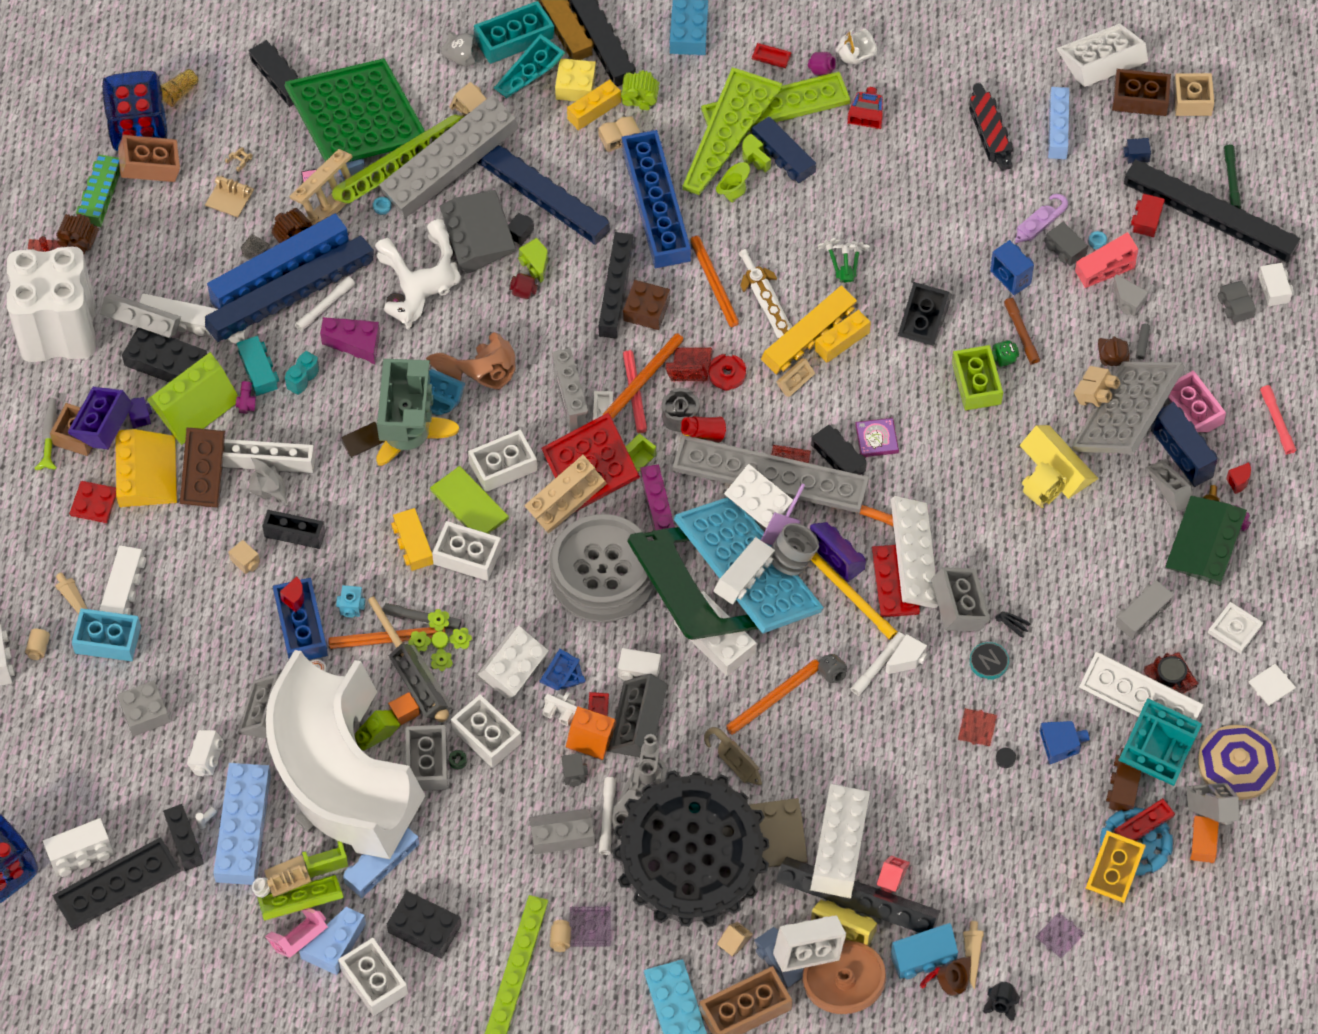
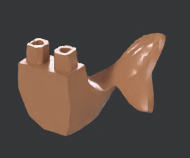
(490, 368)

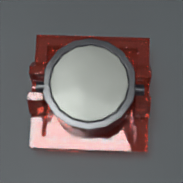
(1172, 672)

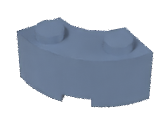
(765, 949)

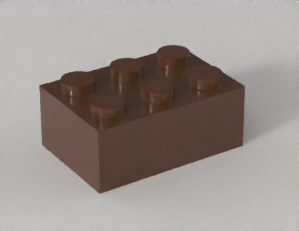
(1141, 92)

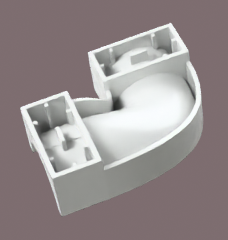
(323, 767)

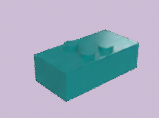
(512, 31)

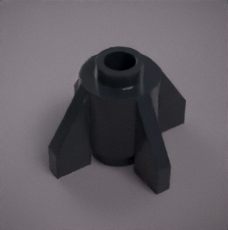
(1002, 999)

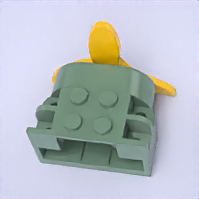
(405, 409)

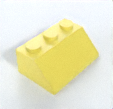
(856, 927)

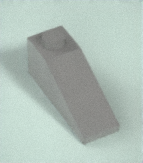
(1171, 484)

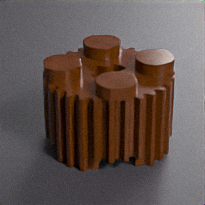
(289, 224)
(77, 232)

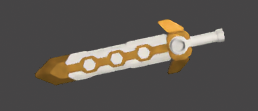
(759, 283)

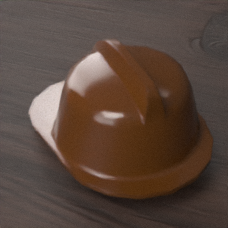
(1113, 351)

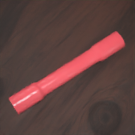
(1285, 437)

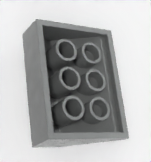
(477, 229)

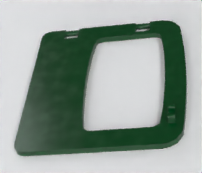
(678, 588)

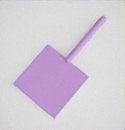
(778, 521)

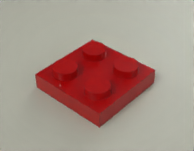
(93, 502)

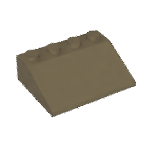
(783, 829)

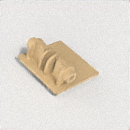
(229, 196)
(287, 876)

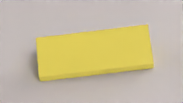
(1048, 447)

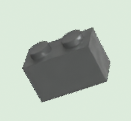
(1066, 244)

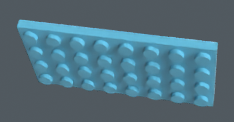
(721, 535)

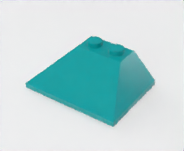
(1160, 742)

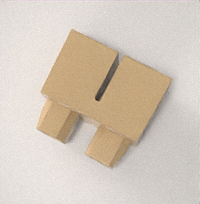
(1096, 386)

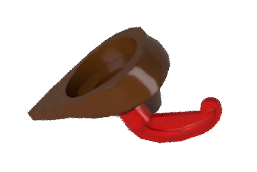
(951, 976)

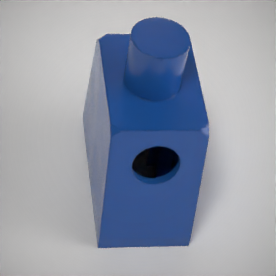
(1061, 740)

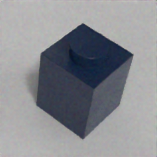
(1137, 149)

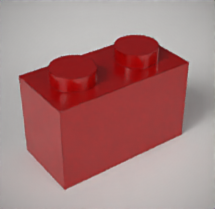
(1148, 215)

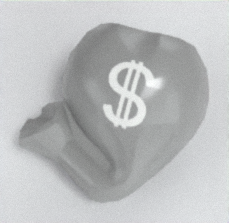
(461, 49)

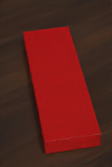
(1146, 821)

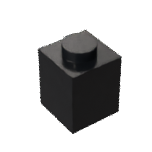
(521, 228)

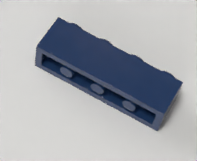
(784, 150)

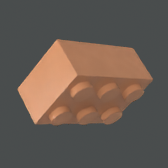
(148, 158)

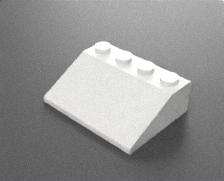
(1102, 53)

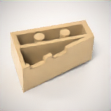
(467, 99)

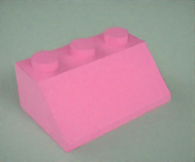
(1197, 403)

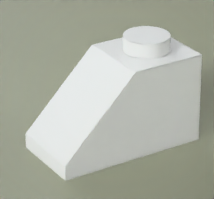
(907, 655)

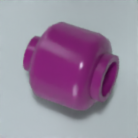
(822, 63)

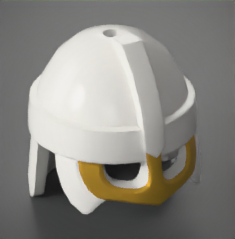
(856, 47)

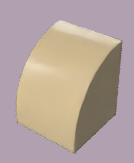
(734, 938)

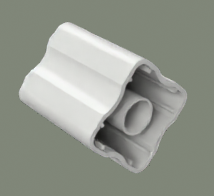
(51, 304)

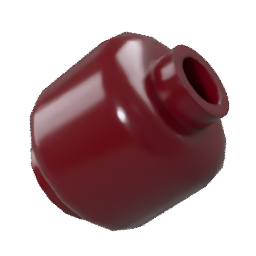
(523, 286)

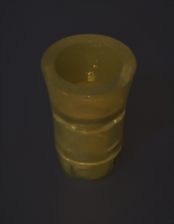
(178, 86)

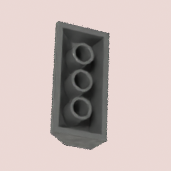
(637, 714)

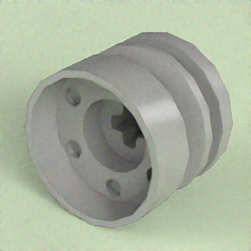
(794, 549)

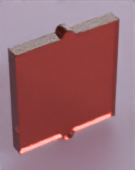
(977, 727)

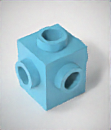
(351, 601)

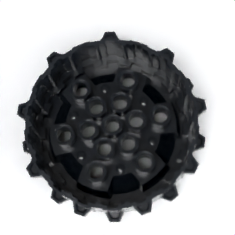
(670, 805)

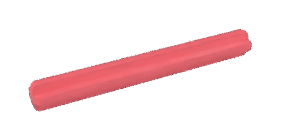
(636, 400)

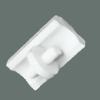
(561, 704)

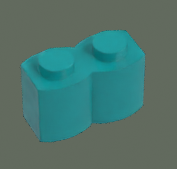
(302, 372)

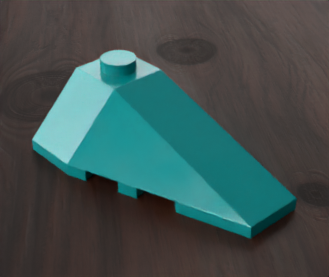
(534, 62)

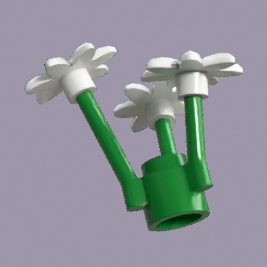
(846, 273)

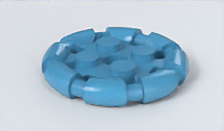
(1164, 844)

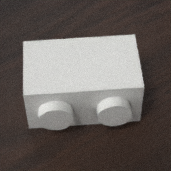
(1275, 284)
(637, 664)

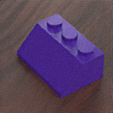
(101, 417)
(838, 551)

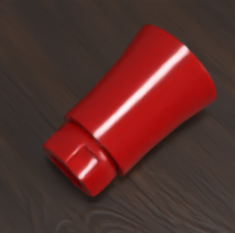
(704, 427)

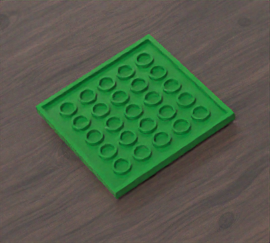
(355, 110)

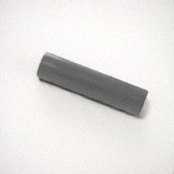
(1143, 341)

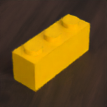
(594, 104)
(842, 336)
(412, 539)

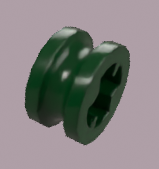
(453, 755)

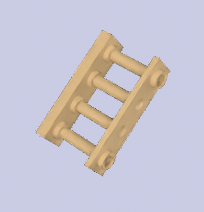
(313, 184)
(565, 494)

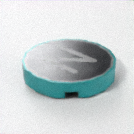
(989, 660)

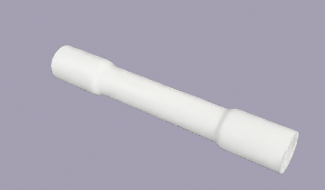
(309, 317)
(865, 679)
(609, 794)

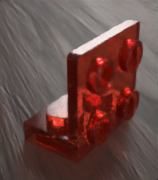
(690, 364)

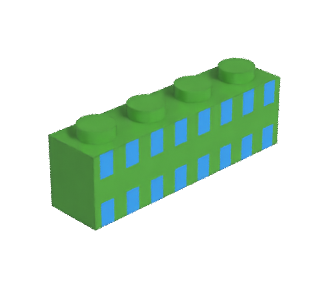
(99, 189)

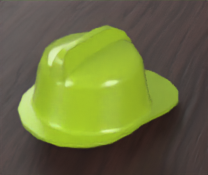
(733, 182)

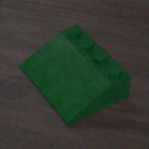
(1206, 539)

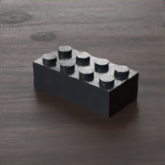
(160, 355)

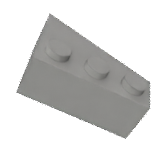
(1214, 802)

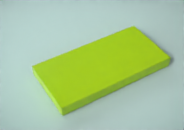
(468, 501)
(301, 898)

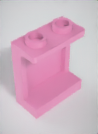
(300, 935)

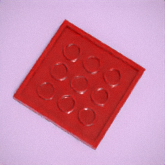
(604, 450)

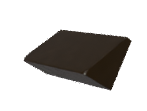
(361, 439)

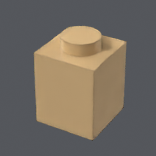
(244, 557)

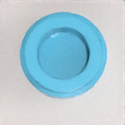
(382, 205)
(1097, 239)

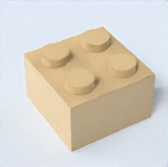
(1193, 94)

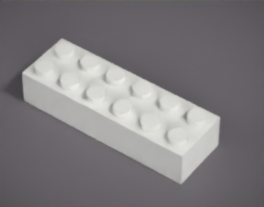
(840, 841)

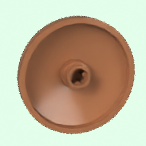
(847, 983)

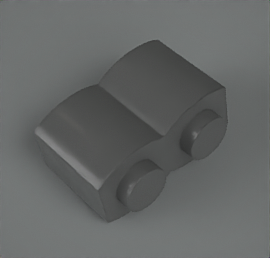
(1237, 301)

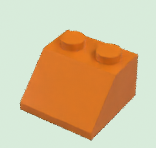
(590, 733)

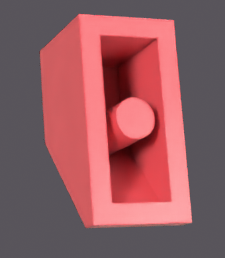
(892, 874)

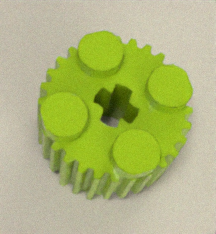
(640, 90)

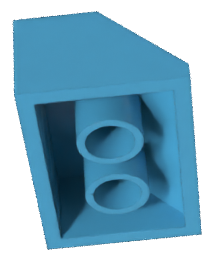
(924, 951)

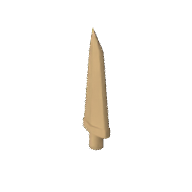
(70, 592)
(973, 943)

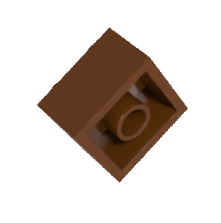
(646, 305)

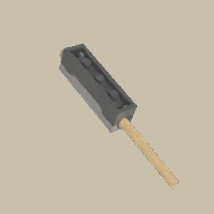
(415, 672)

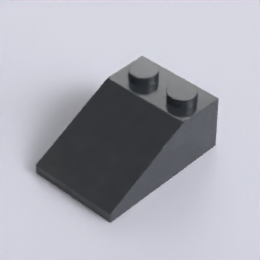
(924, 313)

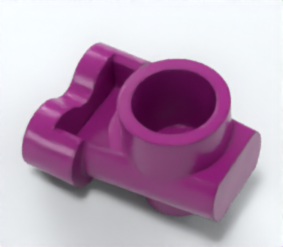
(246, 402)

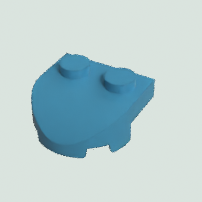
(446, 392)

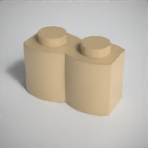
(612, 132)

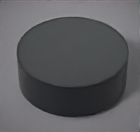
(1005, 757)

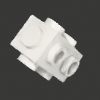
(205, 752)

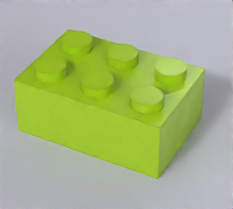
(977, 377)

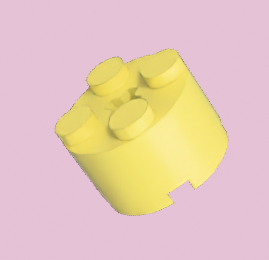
(1043, 484)

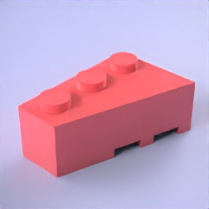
(1108, 261)

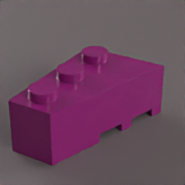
(351, 336)

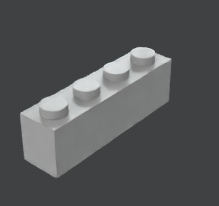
(140, 315)

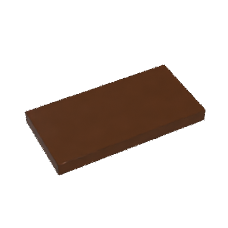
(202, 467)

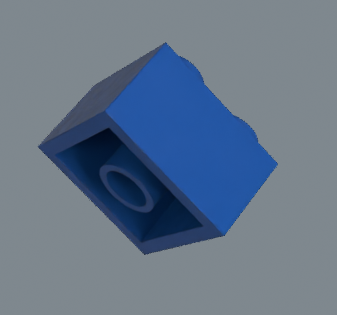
(1012, 267)

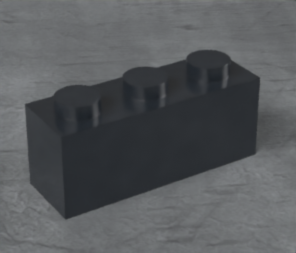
(837, 451)
(293, 529)
(183, 837)

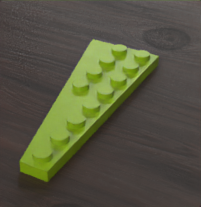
(736, 112)

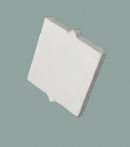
(1272, 684)

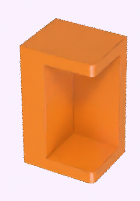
(1204, 839)

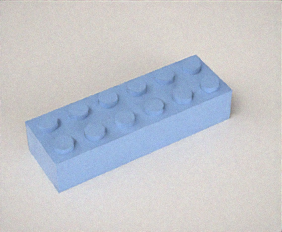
(242, 823)

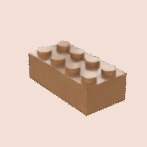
(746, 1004)

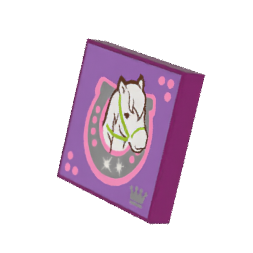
(877, 437)

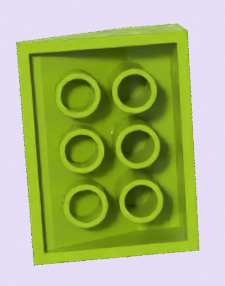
(194, 397)

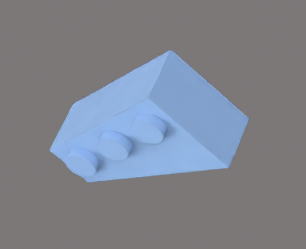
(334, 941)

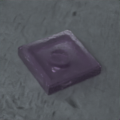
(590, 926)

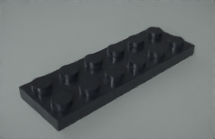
(116, 883)

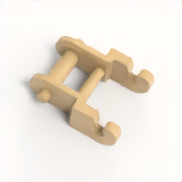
(236, 155)

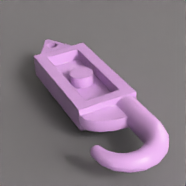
(1040, 220)

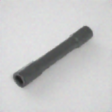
(400, 611)

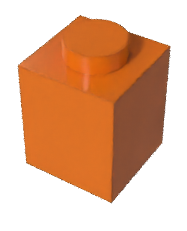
(404, 708)

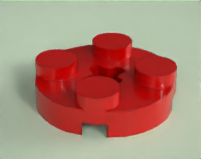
(724, 381)

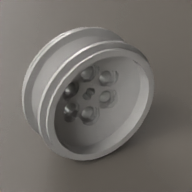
(602, 538)

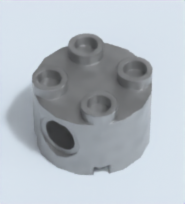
(677, 405)

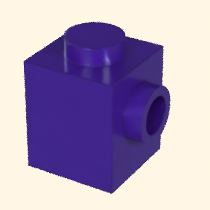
(140, 413)

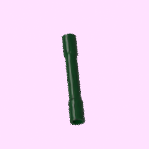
(1230, 159)

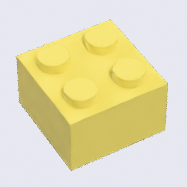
(574, 79)

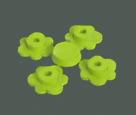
(440, 639)

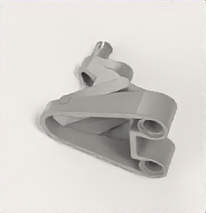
(649, 760)

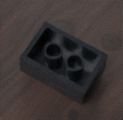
(424, 924)

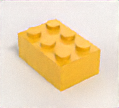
(1115, 866)

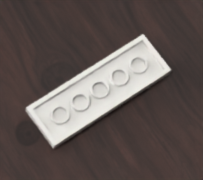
(914, 551)
(1130, 688)

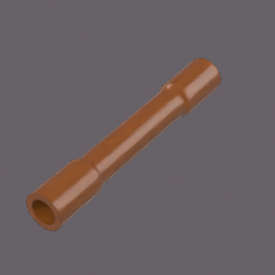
(1029, 348)

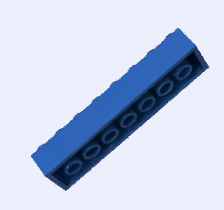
(656, 199)
(278, 261)

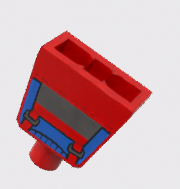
(866, 109)

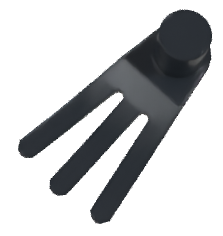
(1009, 620)

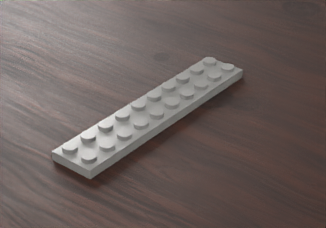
(726, 463)

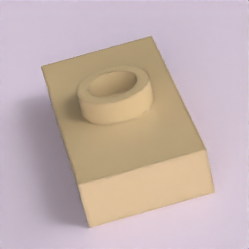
(795, 377)

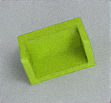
(641, 451)
(326, 861)

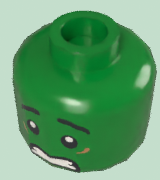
(1005, 353)

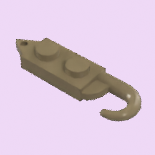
(735, 757)

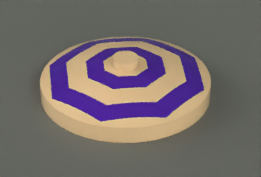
(1239, 758)

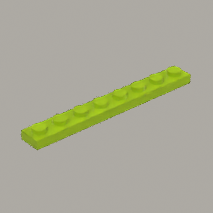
(517, 965)

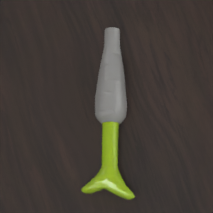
(49, 422)

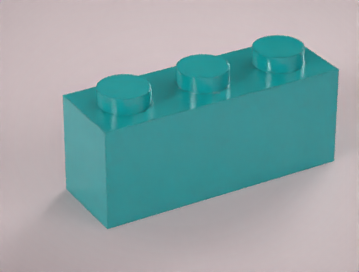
(258, 365)

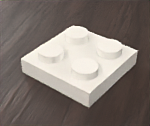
(1235, 627)

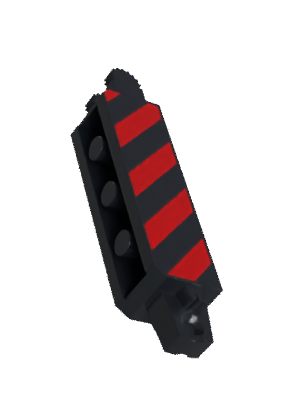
(990, 127)

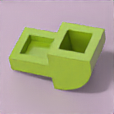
(753, 152)

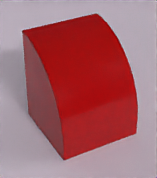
(1239, 477)
(293, 594)

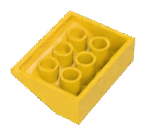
(145, 468)

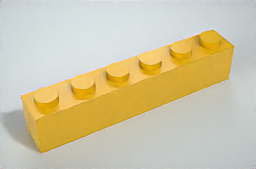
(808, 329)

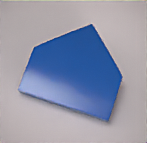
(563, 672)

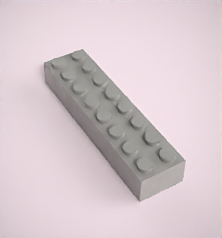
(449, 156)

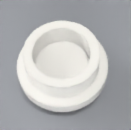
(260, 887)

